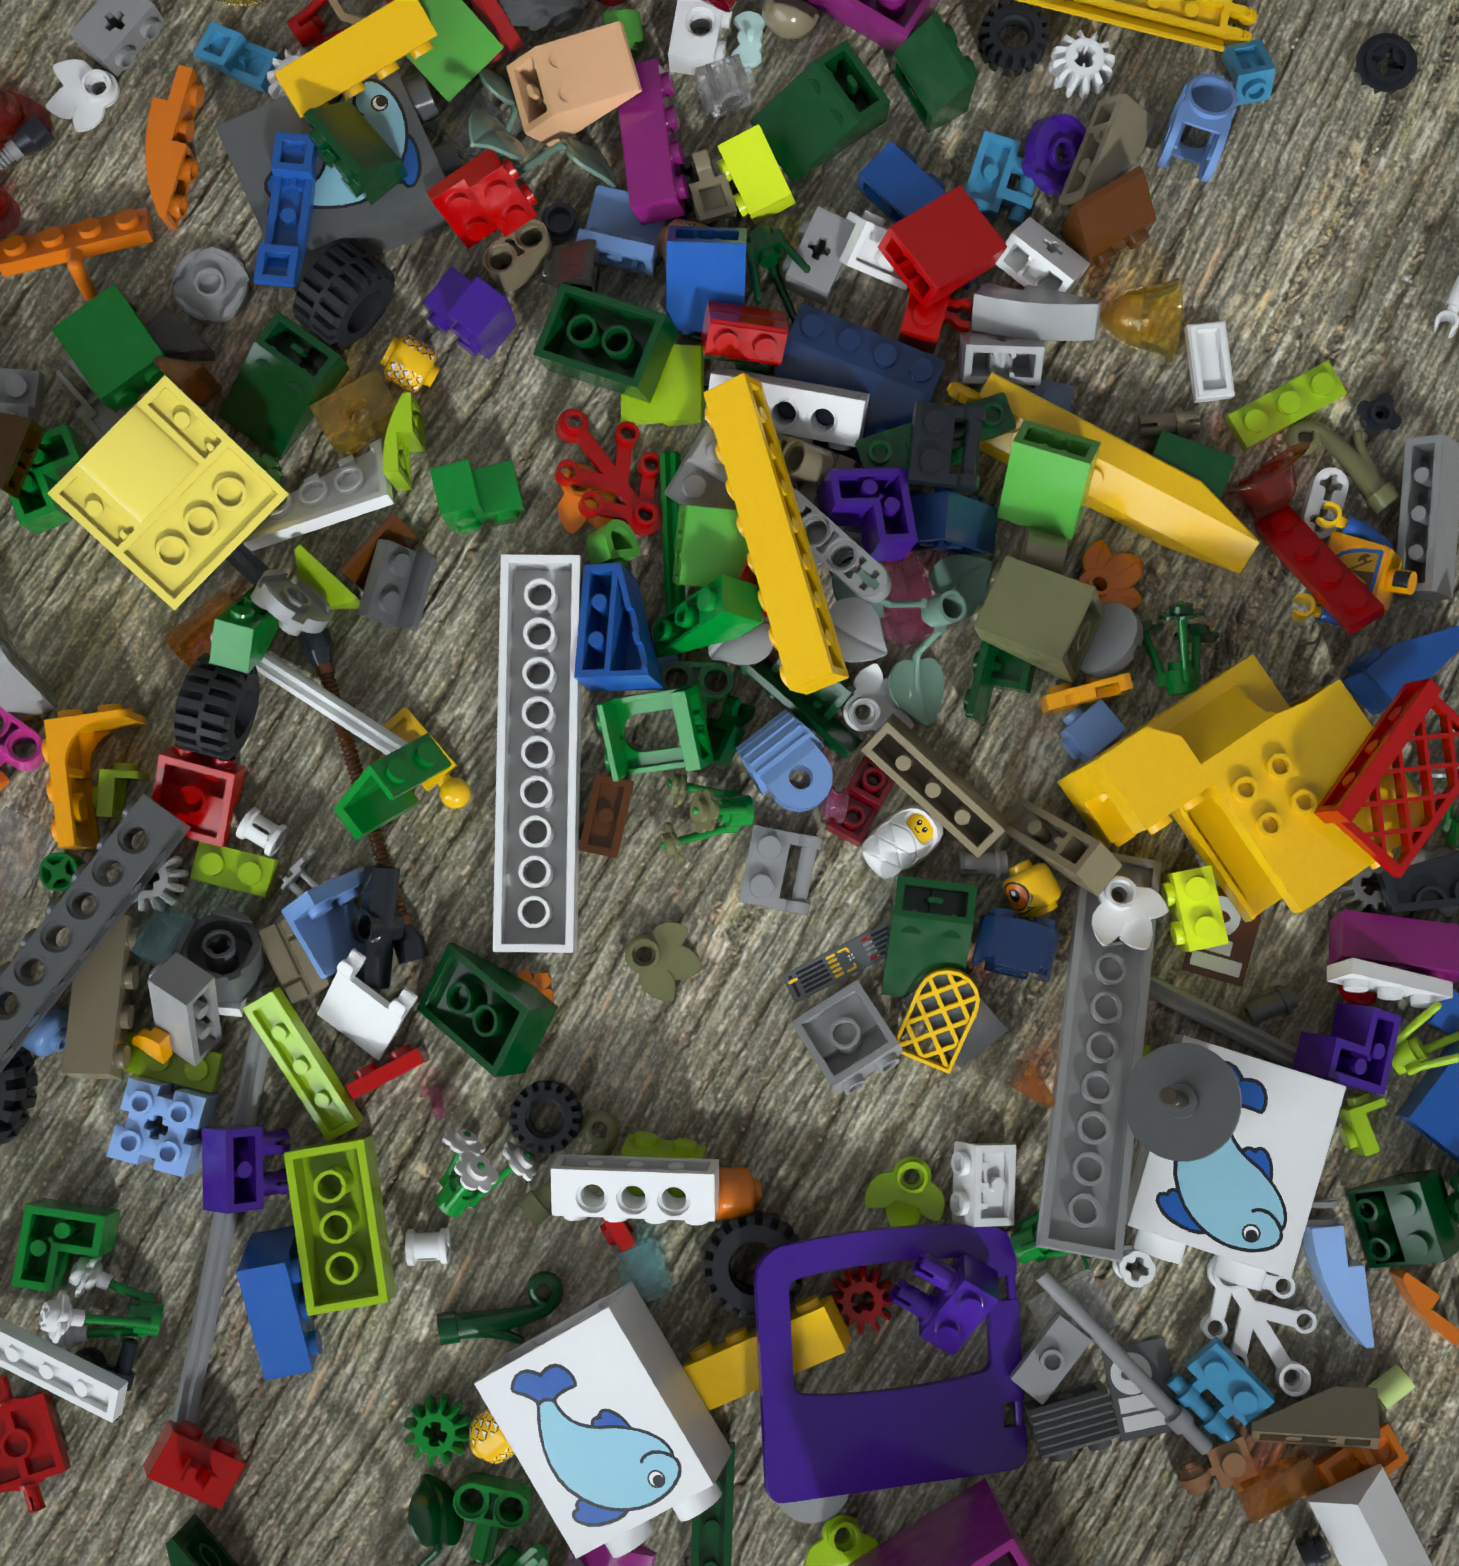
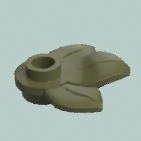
(668, 962)

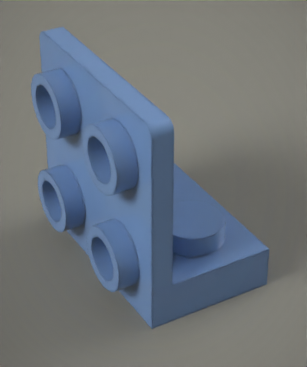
(618, 233)
(323, 920)

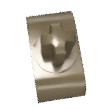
(516, 250)
(805, 460)
(1043, 549)

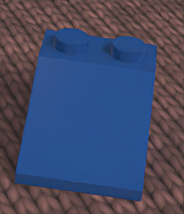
(1381, 673)

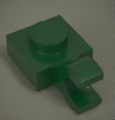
(725, 732)

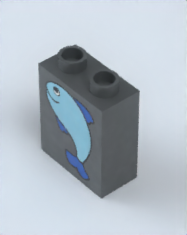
(403, 214)

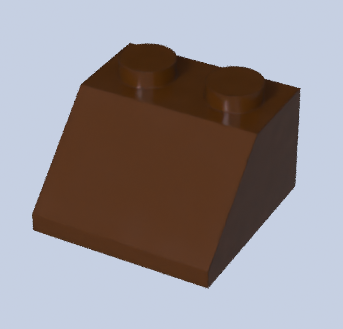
(1110, 219)

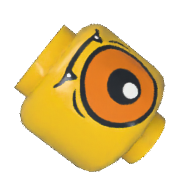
(1031, 889)

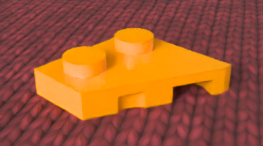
(1065, 697)

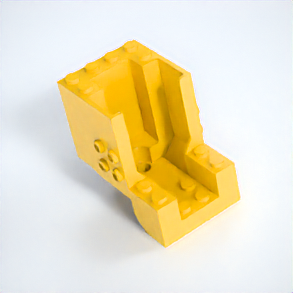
(1243, 787)

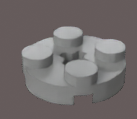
(295, 605)

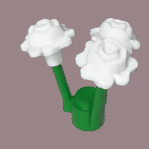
(65, 1325)

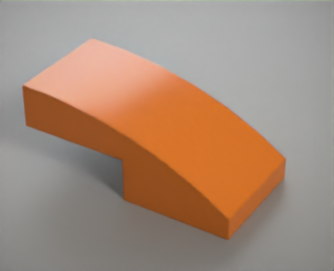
(1421, 1301)
(1347, 1461)

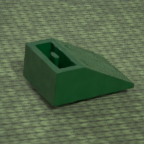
(822, 111)
(279, 383)
(926, 931)

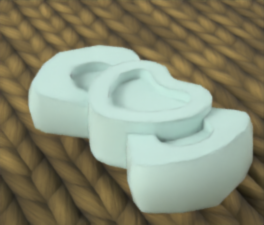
(749, 38)

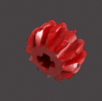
(863, 1312)

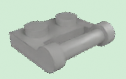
(767, 867)

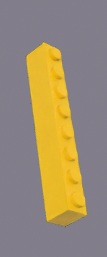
(774, 536)

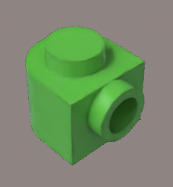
(632, 26)
(612, 543)

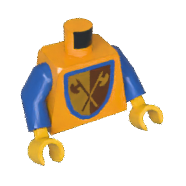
(1367, 556)

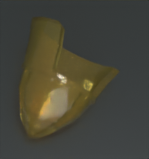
(1147, 317)

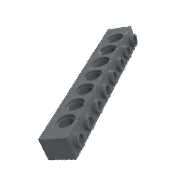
(86, 932)

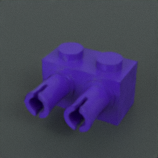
(234, 1167)
(956, 1304)

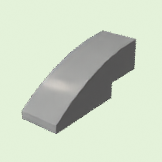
(1034, 313)

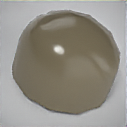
(789, 18)

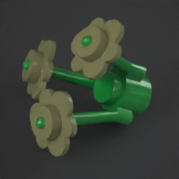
(731, 810)

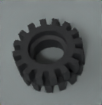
(1008, 57)
(546, 1141)

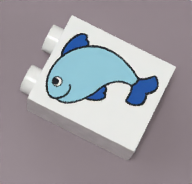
(1254, 1191)
(607, 1424)

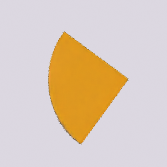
(154, 1043)

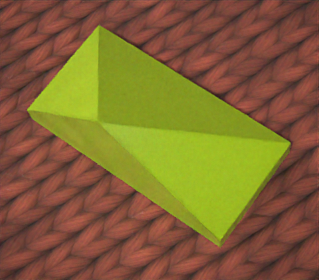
(324, 581)

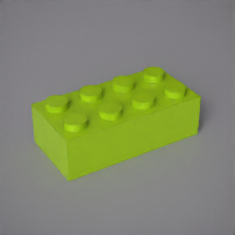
(340, 1225)

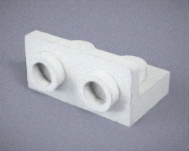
(862, 249)
(983, 1184)

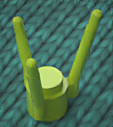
(1411, 1052)

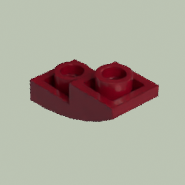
(866, 795)

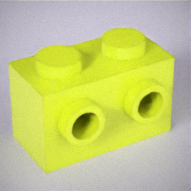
(756, 175)
(1194, 909)

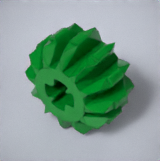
(424, 1433)

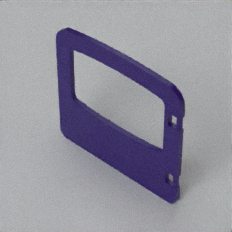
(892, 1435)

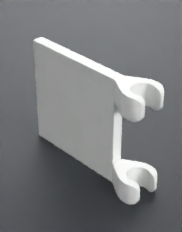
(361, 1011)

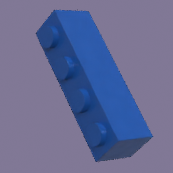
(899, 185)

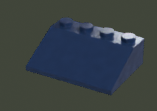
(854, 358)

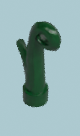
(497, 1322)

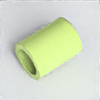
(1392, 1386)

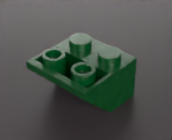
(934, 73)
(355, 150)
(1405, 1219)

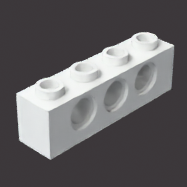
(693, 50)
(846, 406)
(652, 1174)

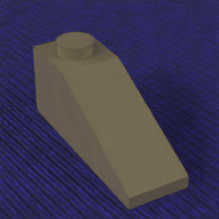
(1112, 141)
(1062, 846)
(1331, 1418)

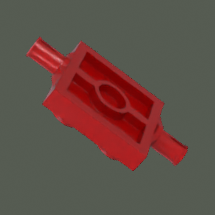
(29, 1444)

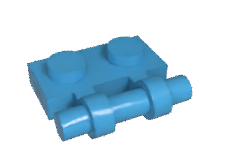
(990, 177)
(1229, 1381)

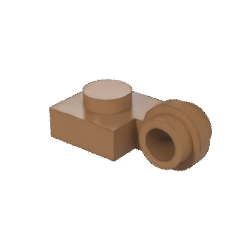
(1227, 1462)

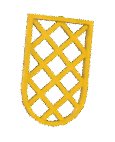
(924, 1057)

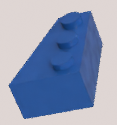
(614, 633)
(277, 1305)

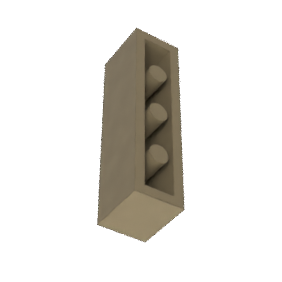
(935, 785)
(102, 1007)

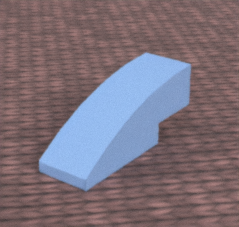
(1340, 1280)

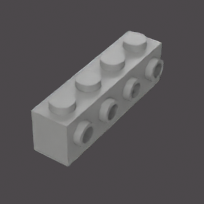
(1430, 515)

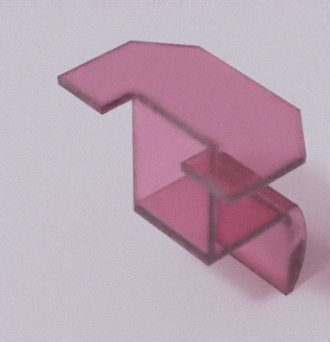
(436, 1100)

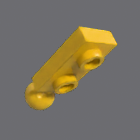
(453, 791)

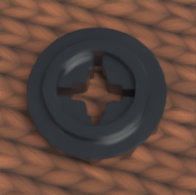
(1401, 60)

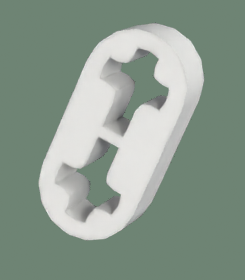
(1315, 494)

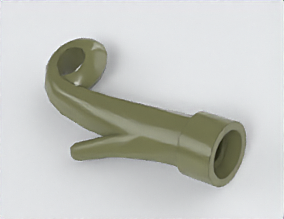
(1352, 459)
(537, 1203)

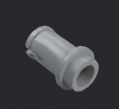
(988, 863)

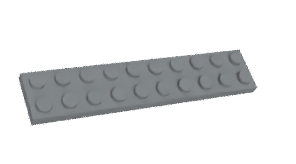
(1097, 1051)

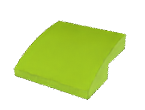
(678, 394)
(403, 435)

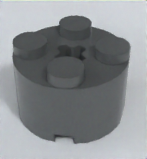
(227, 949)

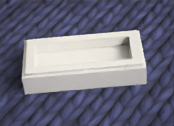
(1209, 361)

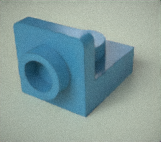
(1250, 70)

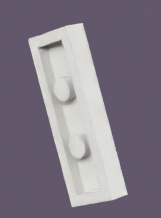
(1389, 982)

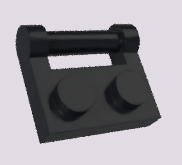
(933, 441)

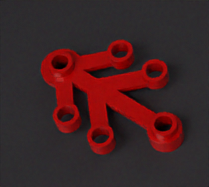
(611, 476)

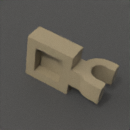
(710, 194)

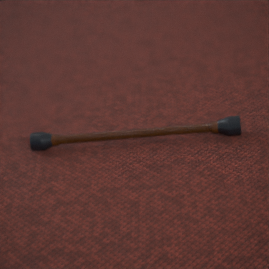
(320, 652)

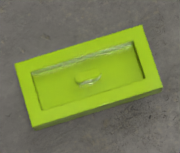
(234, 869)

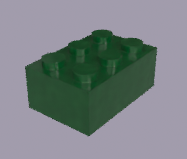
(606, 342)

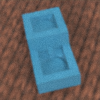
(236, 57)

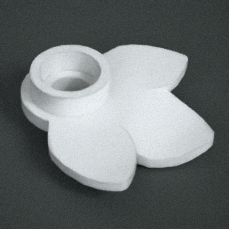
(78, 95)
(874, 693)
(1130, 918)

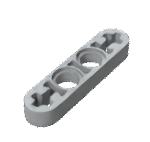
(834, 541)

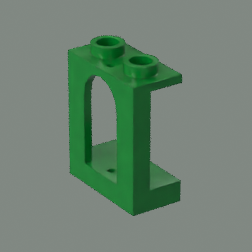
(691, 727)

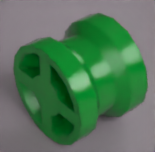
(55, 869)

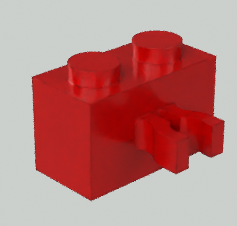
(923, 326)
(195, 1463)

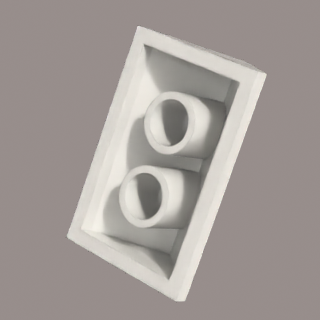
(1367, 1522)

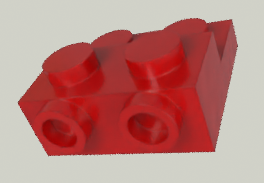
(483, 198)
(199, 792)

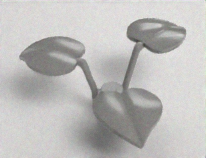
(853, 619)

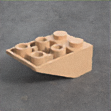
(573, 82)

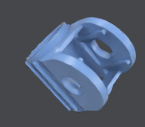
(1206, 104)
(777, 751)

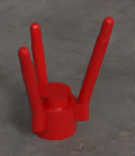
(307, 25)

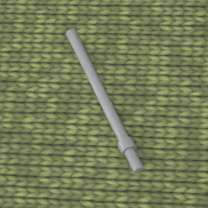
(1175, 1415)

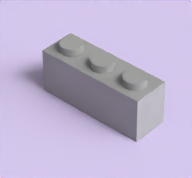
(185, 1007)

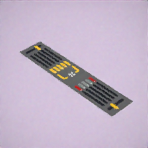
(837, 963)

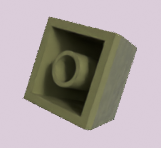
(1039, 617)

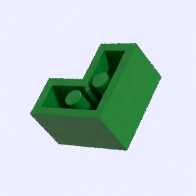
(56, 456)
(477, 495)
(55, 1232)

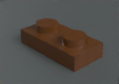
(606, 816)

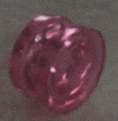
(835, 805)

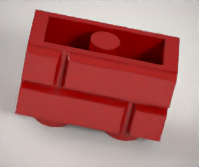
(744, 333)

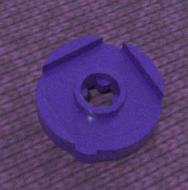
(1040, 151)

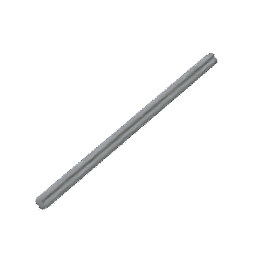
(219, 1244)

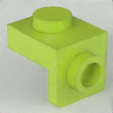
(110, 794)
(1355, 1127)

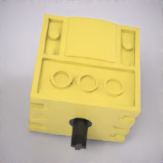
(170, 495)

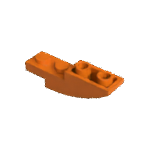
(167, 156)

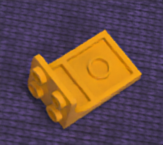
(70, 754)

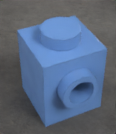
(1090, 730)

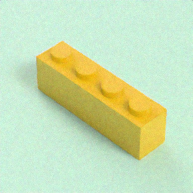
(356, 55)
(731, 1367)

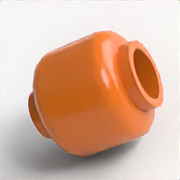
(737, 1192)

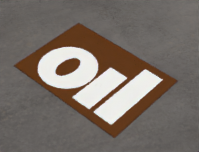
(1227, 961)

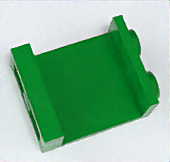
(111, 348)
(386, 786)

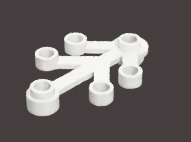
(1254, 1317)

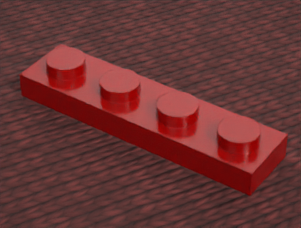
(1319, 569)

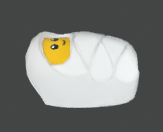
(901, 841)

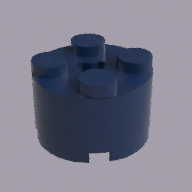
(1016, 945)

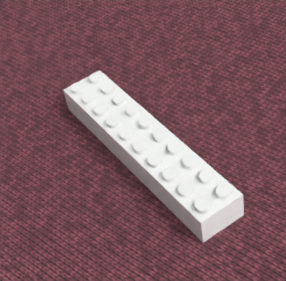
(538, 755)

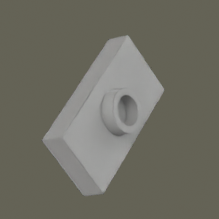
(1050, 1358)

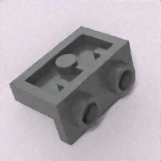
(397, 585)

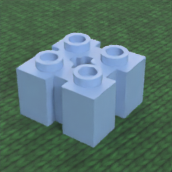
(140, 1137)

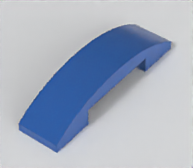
(290, 211)

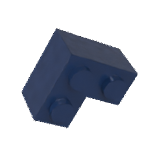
(953, 522)

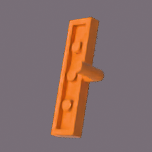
(74, 243)

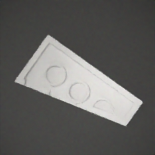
(327, 500)

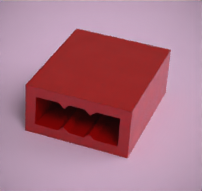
(942, 246)

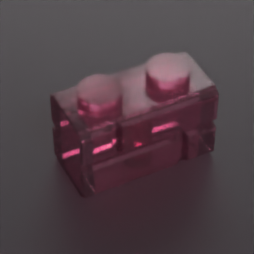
(908, 583)

